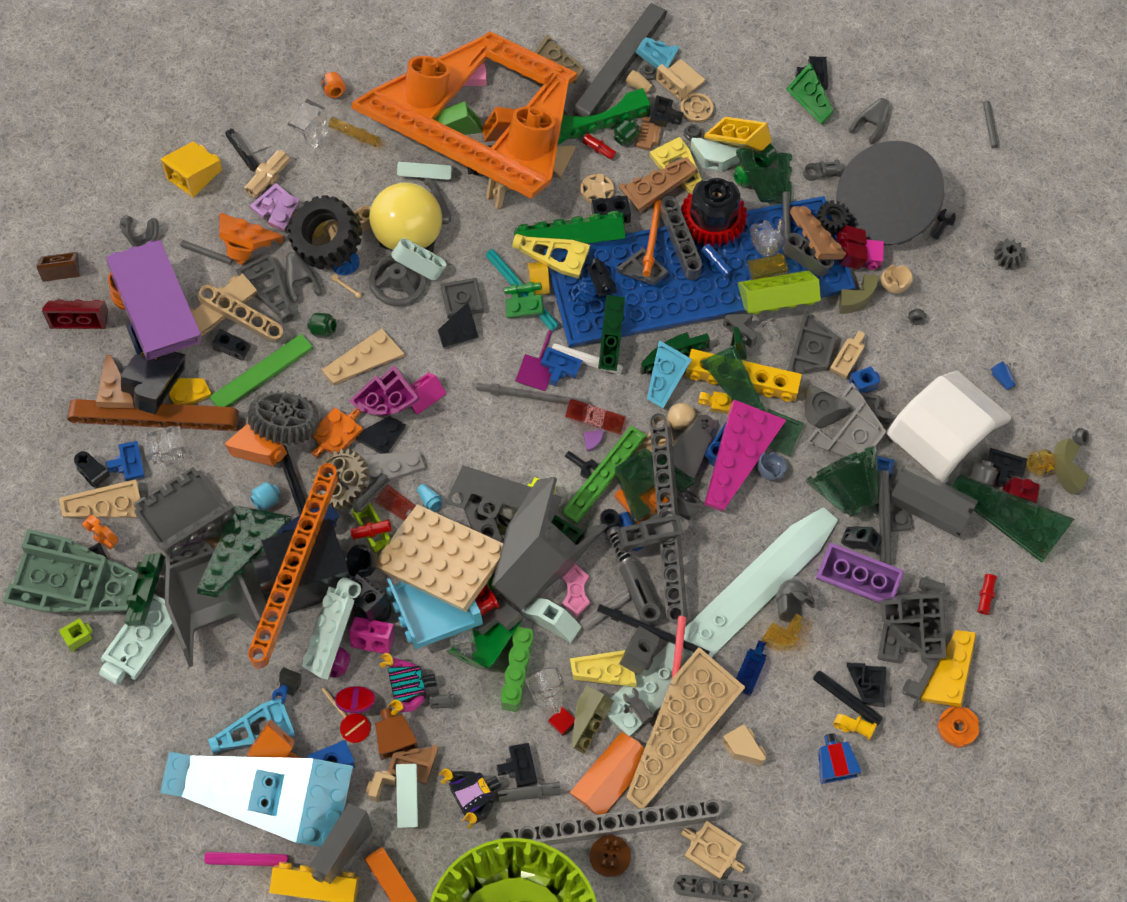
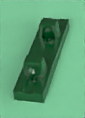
(144, 590)

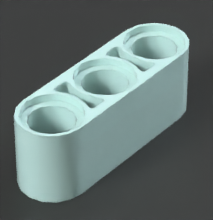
(418, 259)

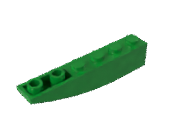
(584, 230)

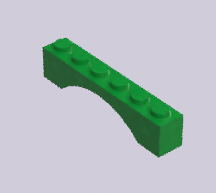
(632, 106)

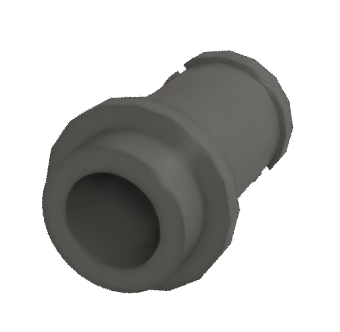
(927, 584)
(442, 701)

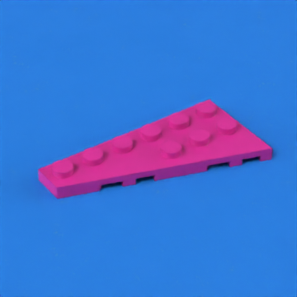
(742, 444)

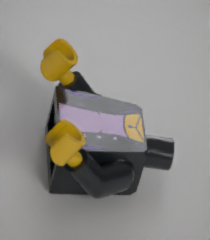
(471, 793)

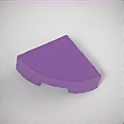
(592, 439)

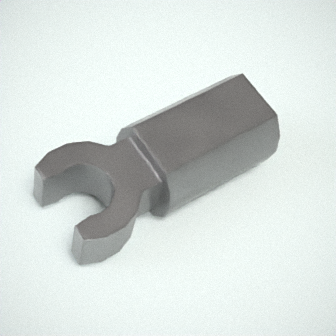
(638, 707)

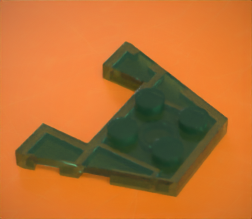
(767, 182)
(637, 478)

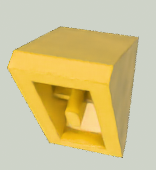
(539, 273)

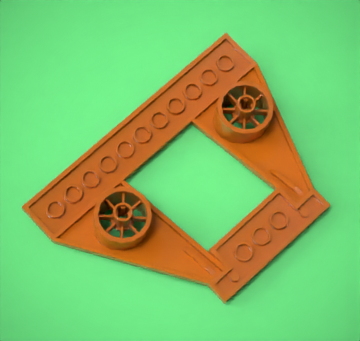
(523, 153)

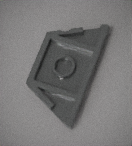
(812, 346)

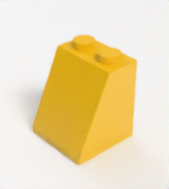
(191, 167)

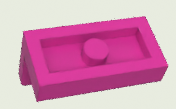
(429, 391)

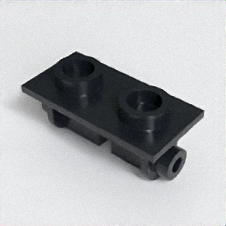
(601, 278)

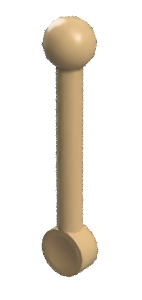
(334, 278)

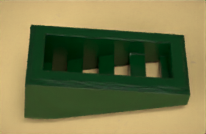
(739, 343)

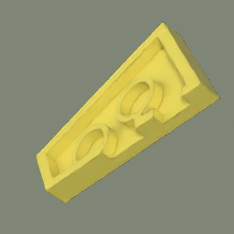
(602, 669)

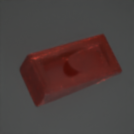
(394, 502)

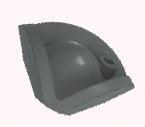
(823, 407)

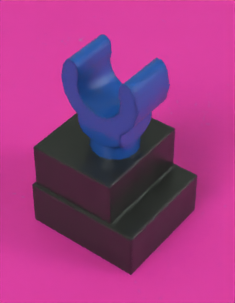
(289, 684)

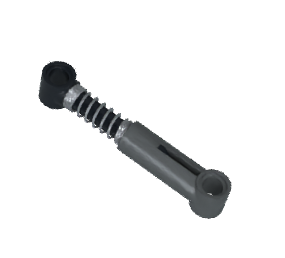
(631, 572)

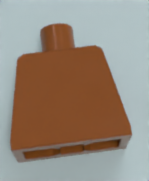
(393, 734)

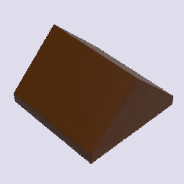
(58, 266)

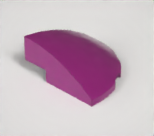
(386, 394)

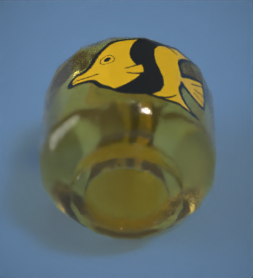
(1041, 462)

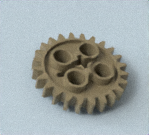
(352, 471)

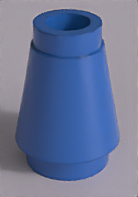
(1003, 375)

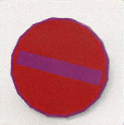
(355, 699)

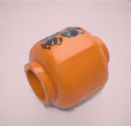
(333, 85)

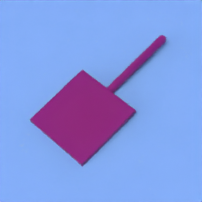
(531, 371)

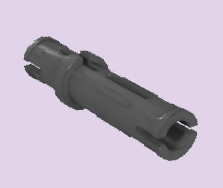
(529, 791)

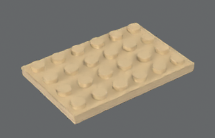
(440, 557)

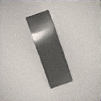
(649, 532)

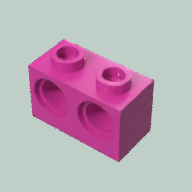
(372, 636)

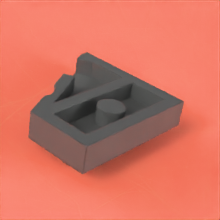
(634, 268)

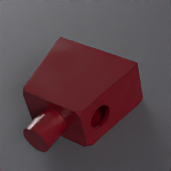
(1022, 488)

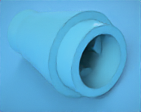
(429, 498)

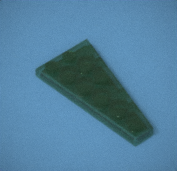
(1023, 521)
(238, 547)

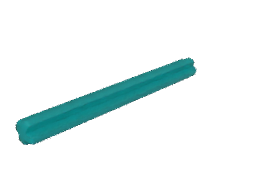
(512, 278)

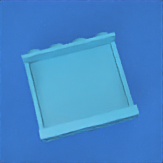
(428, 617)

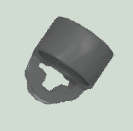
(822, 168)

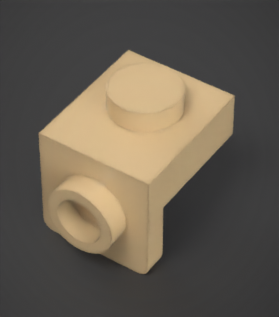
(374, 787)

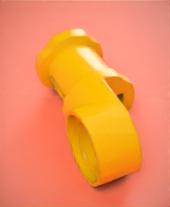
(850, 725)

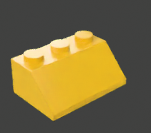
(740, 133)

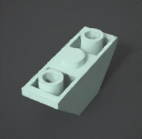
(714, 154)
(552, 618)

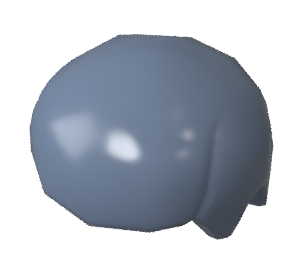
(772, 466)

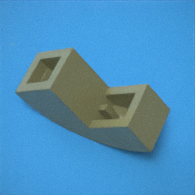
(857, 299)
(1068, 473)

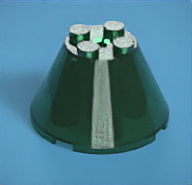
(849, 481)

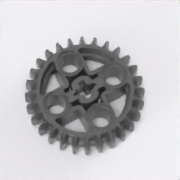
(283, 417)

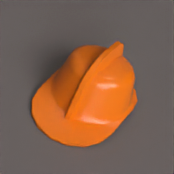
(237, 252)

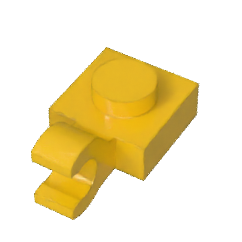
(718, 401)

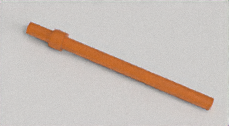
(648, 260)

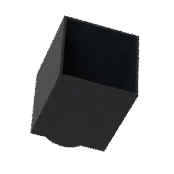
(323, 568)

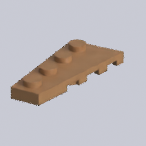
(819, 238)

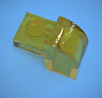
(781, 639)

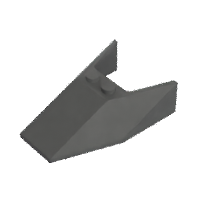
(535, 549)
(195, 611)

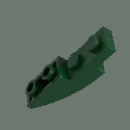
(611, 333)
(681, 343)

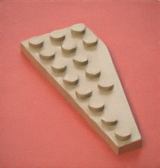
(689, 710)

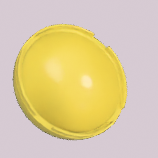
(406, 213)

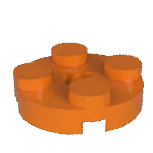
(101, 533)
(950, 734)

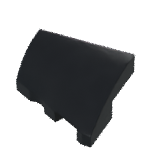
(869, 682)

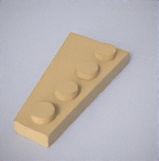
(104, 502)

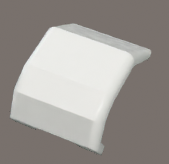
(946, 423)

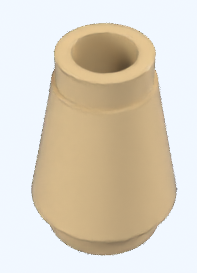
(638, 81)

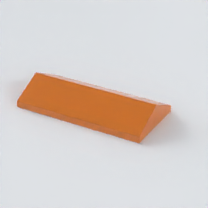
(609, 775)

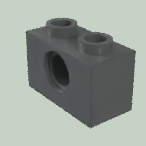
(639, 651)

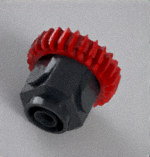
(714, 212)

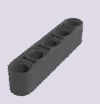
(681, 245)

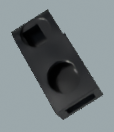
(230, 345)
(862, 538)

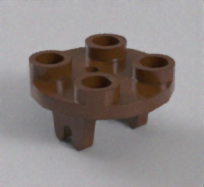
(608, 865)

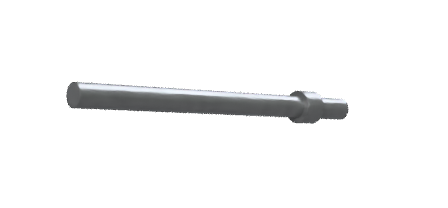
(496, 389)

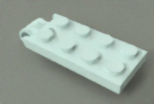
(330, 627)
(136, 644)

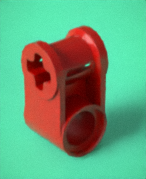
(486, 601)

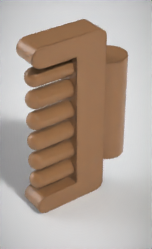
(651, 137)

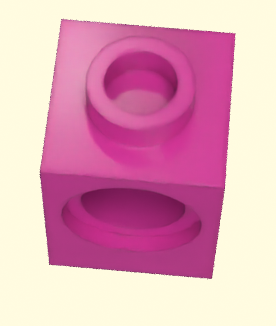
(874, 254)

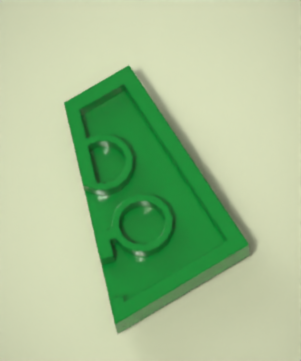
(811, 95)

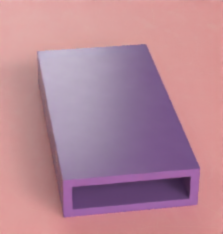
(153, 299)

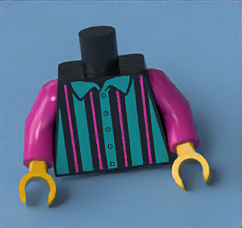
(406, 684)

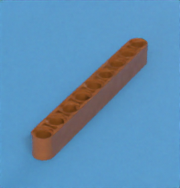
(168, 415)

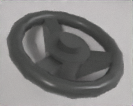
(397, 280)

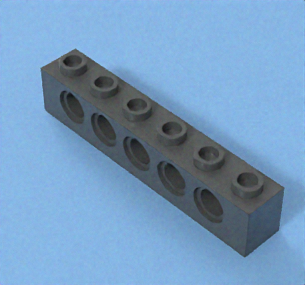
(489, 525)

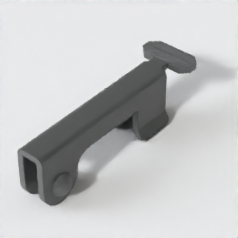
(916, 690)

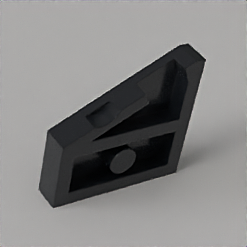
(382, 434)

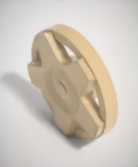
(696, 107)
(597, 187)

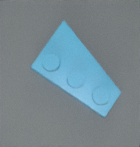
(666, 373)

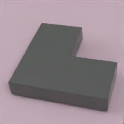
(505, 616)

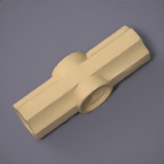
(267, 173)

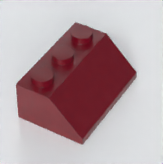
(76, 314)

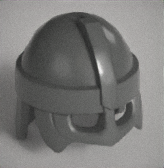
(791, 596)

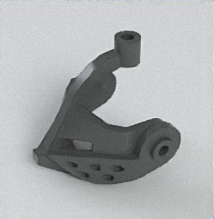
(150, 234)

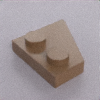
(422, 757)

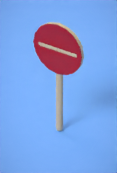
(353, 727)

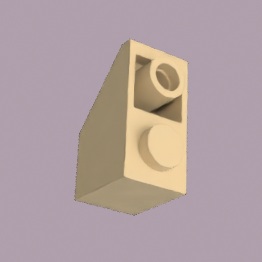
(742, 746)

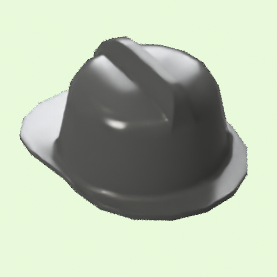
(688, 504)

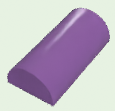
(859, 574)

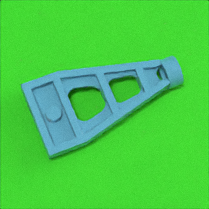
(270, 710)

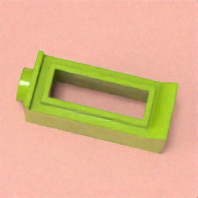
(369, 510)

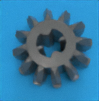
(1009, 253)

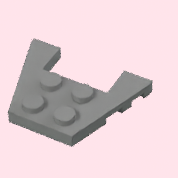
(859, 431)

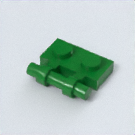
(524, 306)

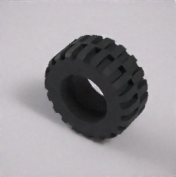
(310, 217)

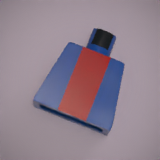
(837, 761)

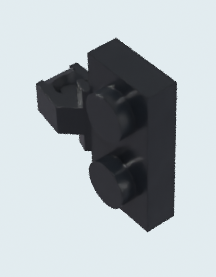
(820, 67)
(664, 113)
(1007, 465)
(519, 765)

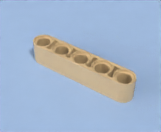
(230, 313)

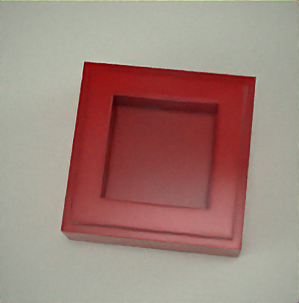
(562, 721)

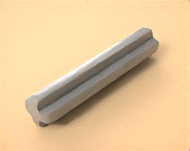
(596, 616)

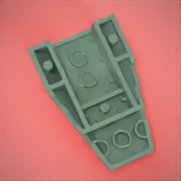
(68, 578)

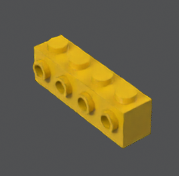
(300, 883)

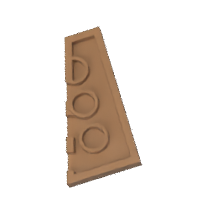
(651, 188)

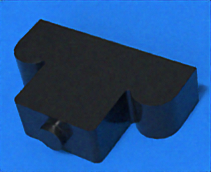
(152, 379)

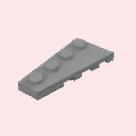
(393, 465)

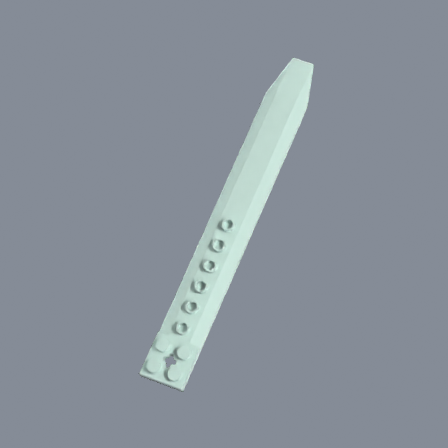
(729, 611)

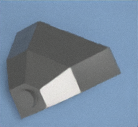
(918, 620)

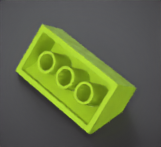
(779, 292)

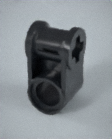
(92, 470)

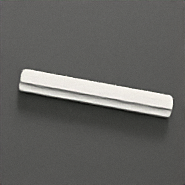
(586, 358)

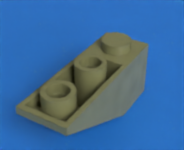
(589, 715)

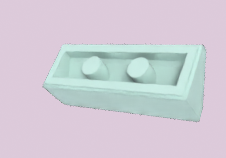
(424, 170)
(407, 795)

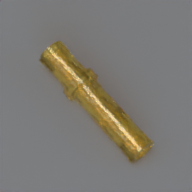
(350, 130)

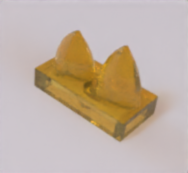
(767, 266)

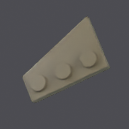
(555, 53)

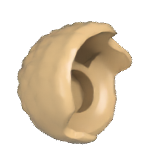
(896, 279)

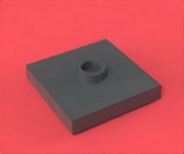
(459, 293)

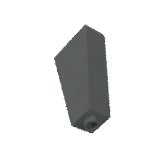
(341, 844)

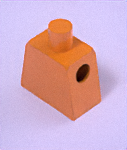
(272, 743)

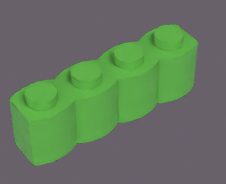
(516, 671)

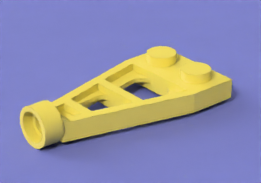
(671, 151)
(574, 260)

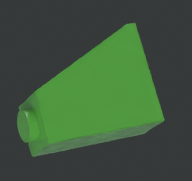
(461, 118)

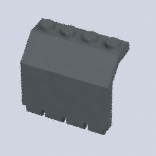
(182, 511)

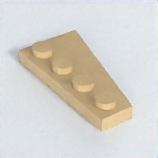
(370, 353)

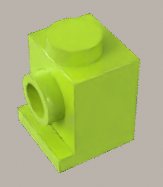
(71, 630)

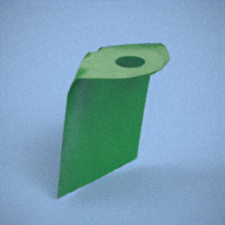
(488, 646)

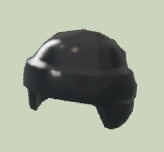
(363, 557)

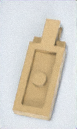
(848, 355)

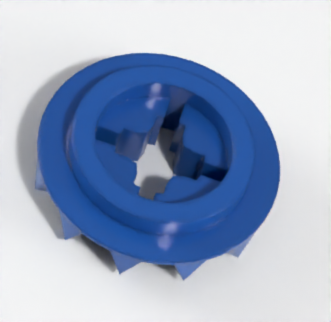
(348, 268)

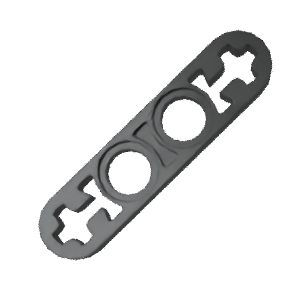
(714, 885)

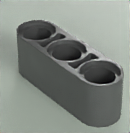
(797, 249)

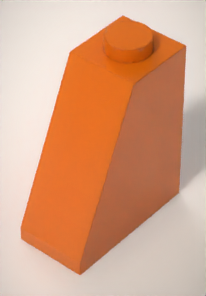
(497, 123)
(251, 447)

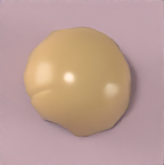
(681, 416)

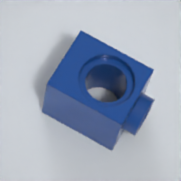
(865, 374)

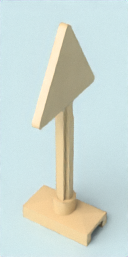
(497, 190)

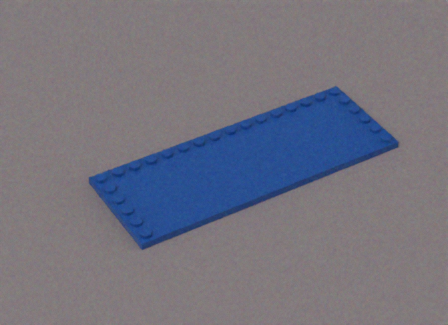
(675, 298)

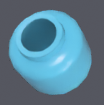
(265, 496)

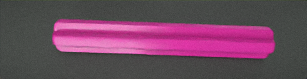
(247, 859)

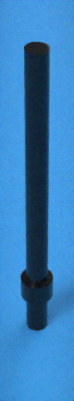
(617, 615)

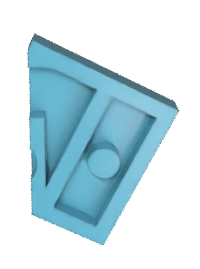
(656, 52)

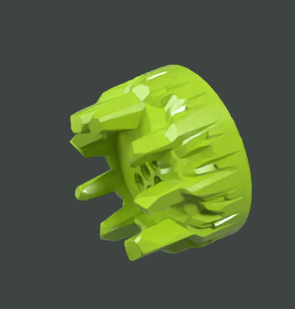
(513, 873)

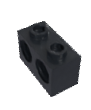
(612, 204)
(367, 595)

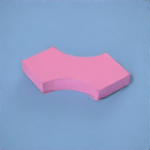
(576, 599)

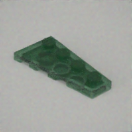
(733, 377)

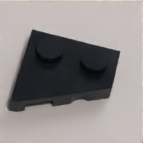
(458, 328)

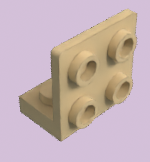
(679, 79)

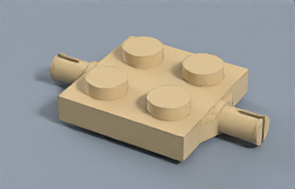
(713, 850)

